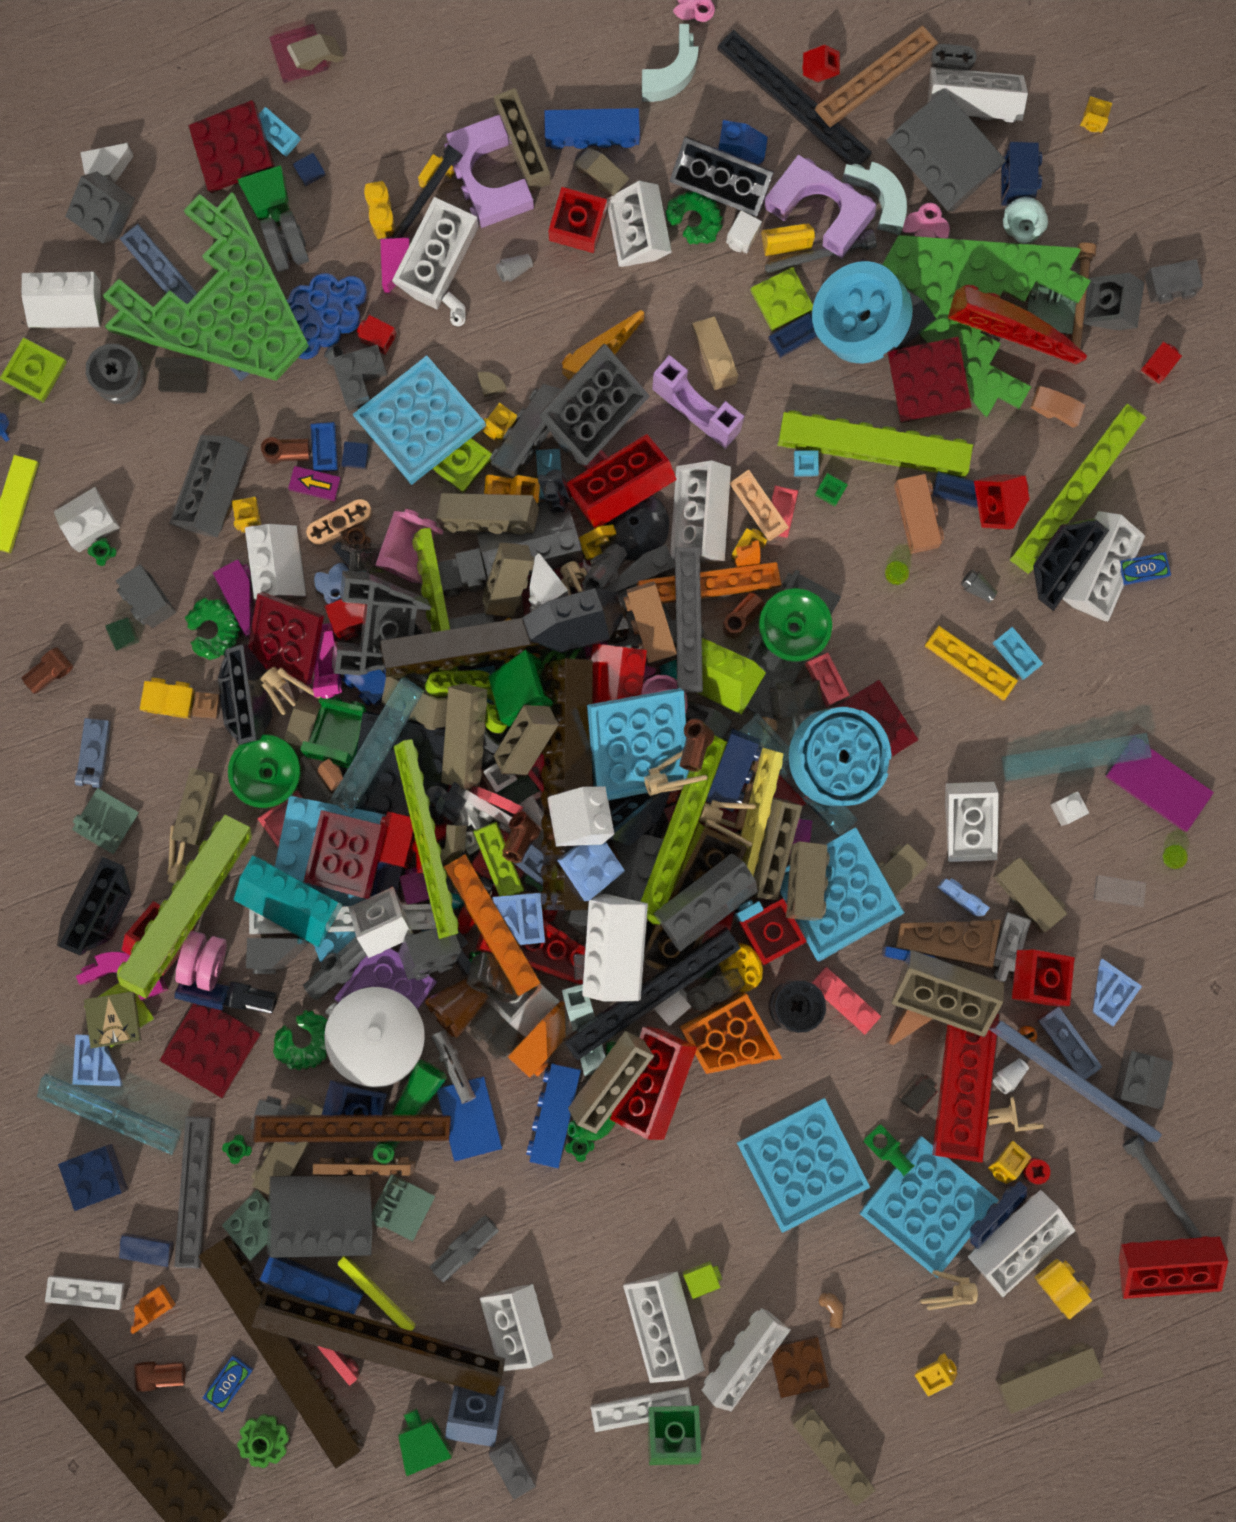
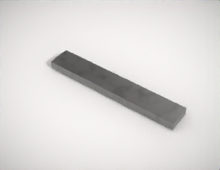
(688, 619)
(193, 1192)

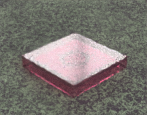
(284, 60)

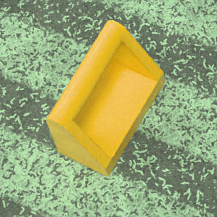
(788, 239)

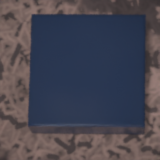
(309, 169)
(355, 455)

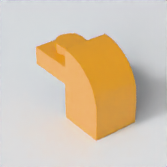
(516, 486)

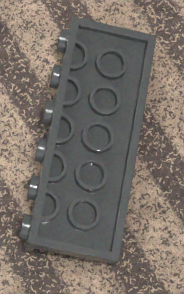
(775, 667)

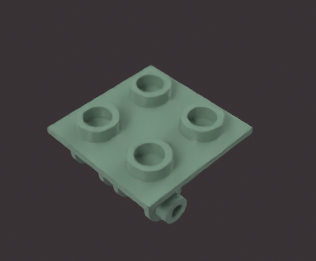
(1052, 308)
(105, 821)
(402, 1207)
(250, 1225)

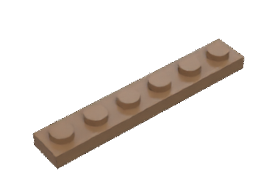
(876, 76)

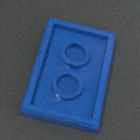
(473, 1123)

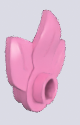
(690, 10)
(925, 227)

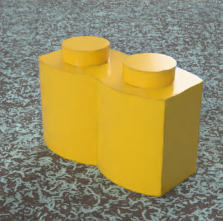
(379, 209)
(167, 699)
(1063, 1288)

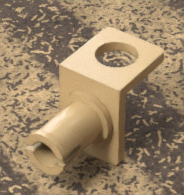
(1009, 1115)

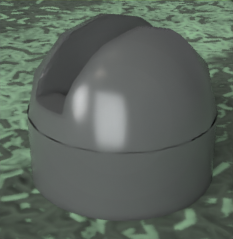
(332, 352)

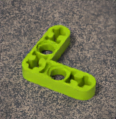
(438, 684)

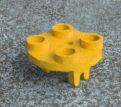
(752, 973)

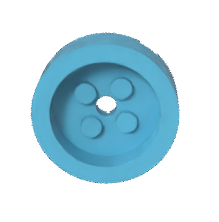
(850, 294)
(816, 758)

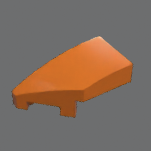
(748, 555)
(151, 1307)

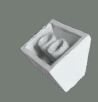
(638, 224)
(61, 299)
(275, 561)
(517, 1327)

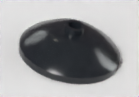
(647, 534)

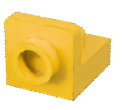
(1096, 114)
(430, 169)
(499, 422)
(246, 513)
(748, 537)
(594, 539)
(1009, 1163)
(937, 1375)

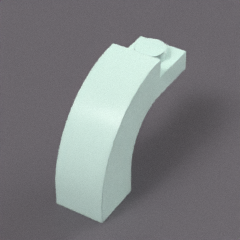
(669, 81)
(886, 188)
(580, 1012)

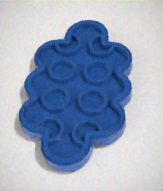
(326, 309)

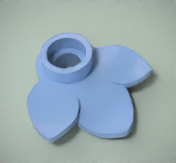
(330, 583)

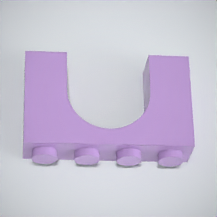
(806, 179)
(488, 204)
(672, 385)

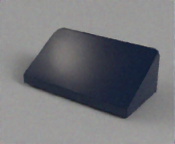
(145, 1249)

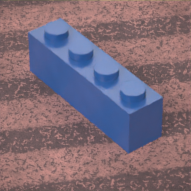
(592, 128)
(554, 1115)
(311, 1285)

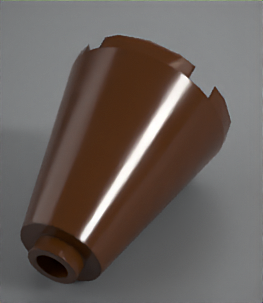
(456, 1006)

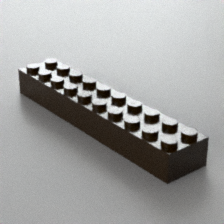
(565, 768)
(126, 1428)

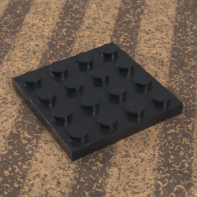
(386, 788)

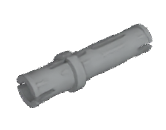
(441, 1040)

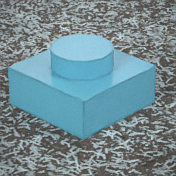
(806, 463)

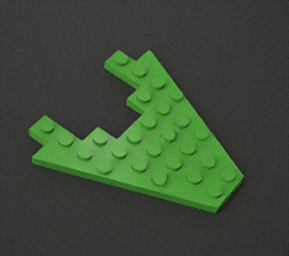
(941, 266)
(234, 318)

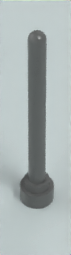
(866, 240)
(1136, 1148)

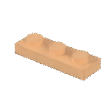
(759, 505)

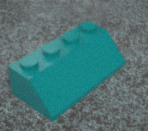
(286, 900)

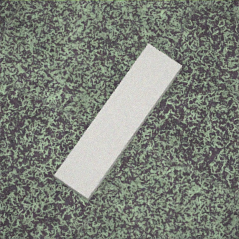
(635, 1409)

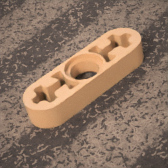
(351, 507)

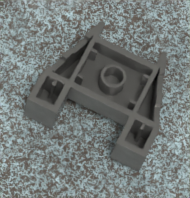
(649, 566)
(387, 615)

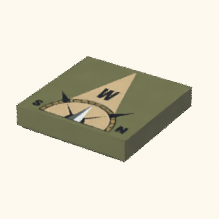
(112, 1020)

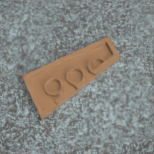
(957, 941)
(352, 1164)

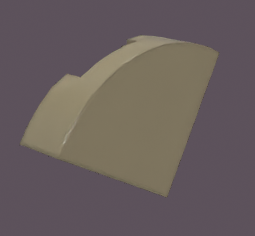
(491, 383)

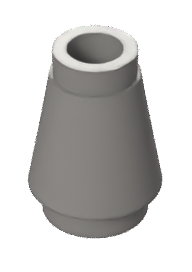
(512, 267)

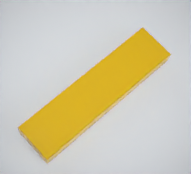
(971, 663)

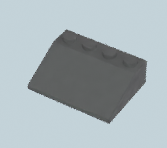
(946, 151)
(593, 406)
(552, 538)
(638, 864)
(319, 1216)

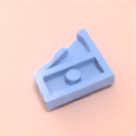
(967, 901)
(522, 916)
(1113, 992)
(93, 1065)

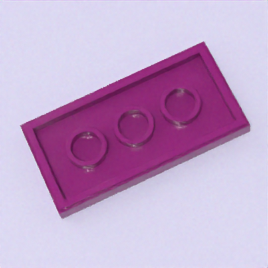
(1162, 788)

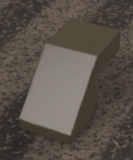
(313, 50)
(601, 170)
(302, 720)
(454, 844)

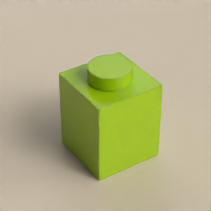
(702, 1279)

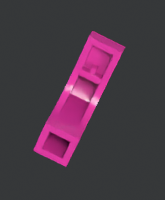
(325, 680)
(109, 963)

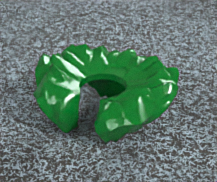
(705, 206)
(227, 627)
(307, 1057)

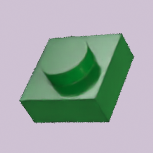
(831, 490)

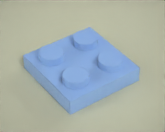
(590, 868)

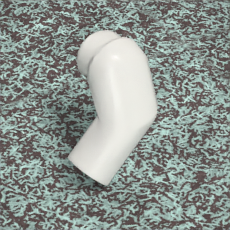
(457, 310)

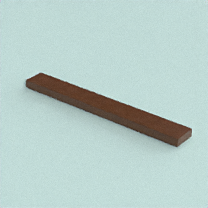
(351, 1128)

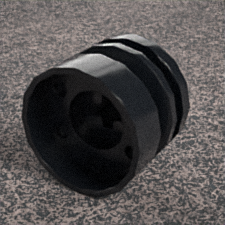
(811, 1006)

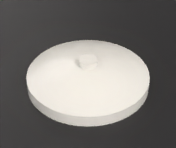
(374, 1037)

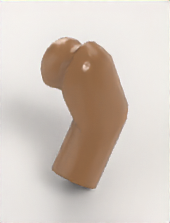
(834, 1306)

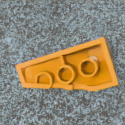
(613, 338)

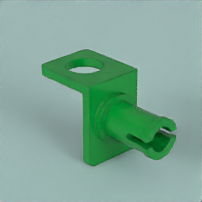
(890, 1152)

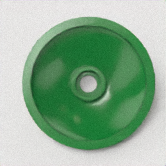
(797, 608)
(248, 771)

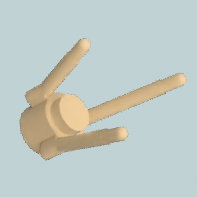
(572, 576)
(275, 680)
(658, 783)
(713, 817)
(175, 870)
(962, 1293)

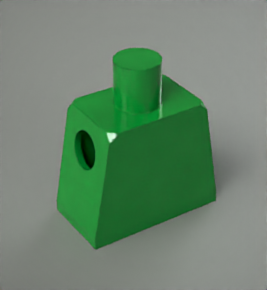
(266, 193)
(422, 1443)

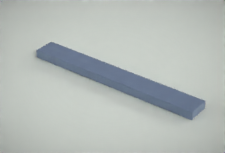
(162, 270)
(1075, 1081)

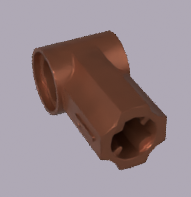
(288, 450)
(743, 614)
(52, 666)
(698, 738)
(523, 832)
(153, 1375)

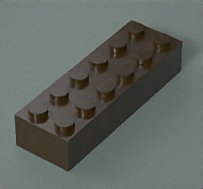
(704, 852)

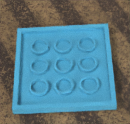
(419, 420)
(636, 736)
(298, 837)
(855, 897)
(803, 1165)
(928, 1207)

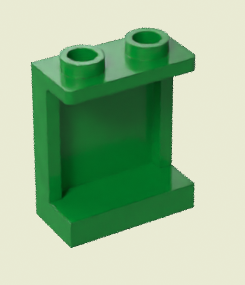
(517, 686)
(335, 732)

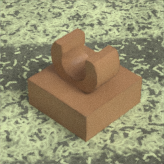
(206, 705)

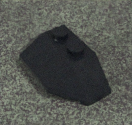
(1066, 558)
(575, 620)
(243, 699)
(635, 815)
(94, 907)

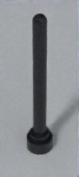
(449, 158)

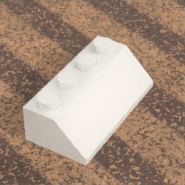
(981, 93)
(436, 252)
(701, 509)
(1100, 580)
(614, 948)
(1022, 1243)
(664, 1328)
(745, 1360)

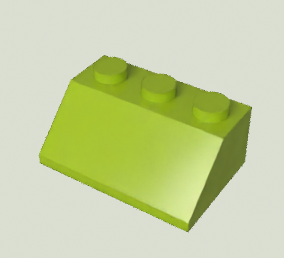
(728, 676)

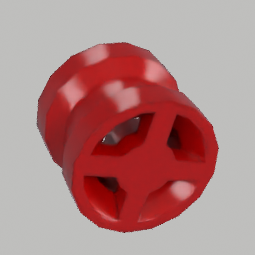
(1032, 1169)

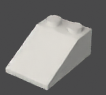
(971, 821)

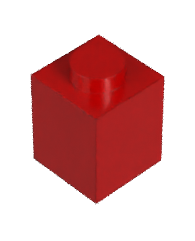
(821, 63)
(376, 332)
(1161, 362)

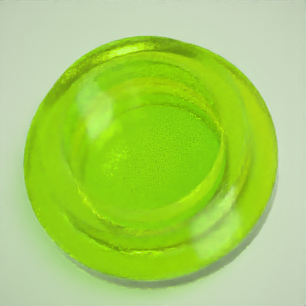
(896, 573)
(1175, 856)

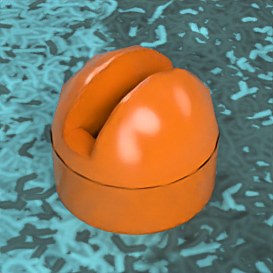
(1024, 1030)

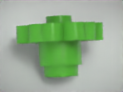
(268, 1429)

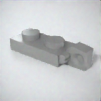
(1010, 940)

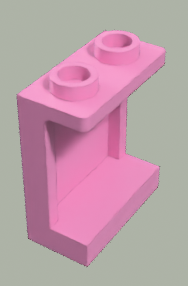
(397, 549)

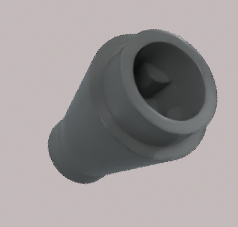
(977, 585)

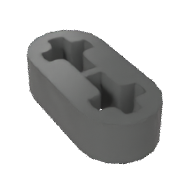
(953, 57)

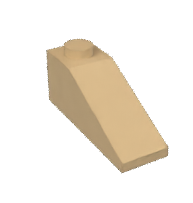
(715, 353)

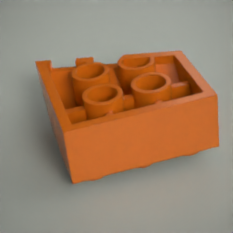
(730, 1036)
(541, 1042)

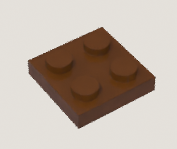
(799, 1367)

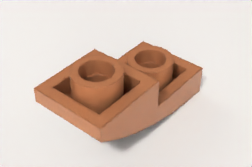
(1058, 405)
(330, 774)

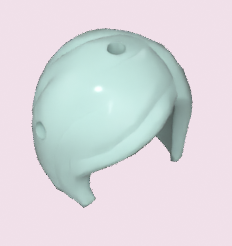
(1024, 214)

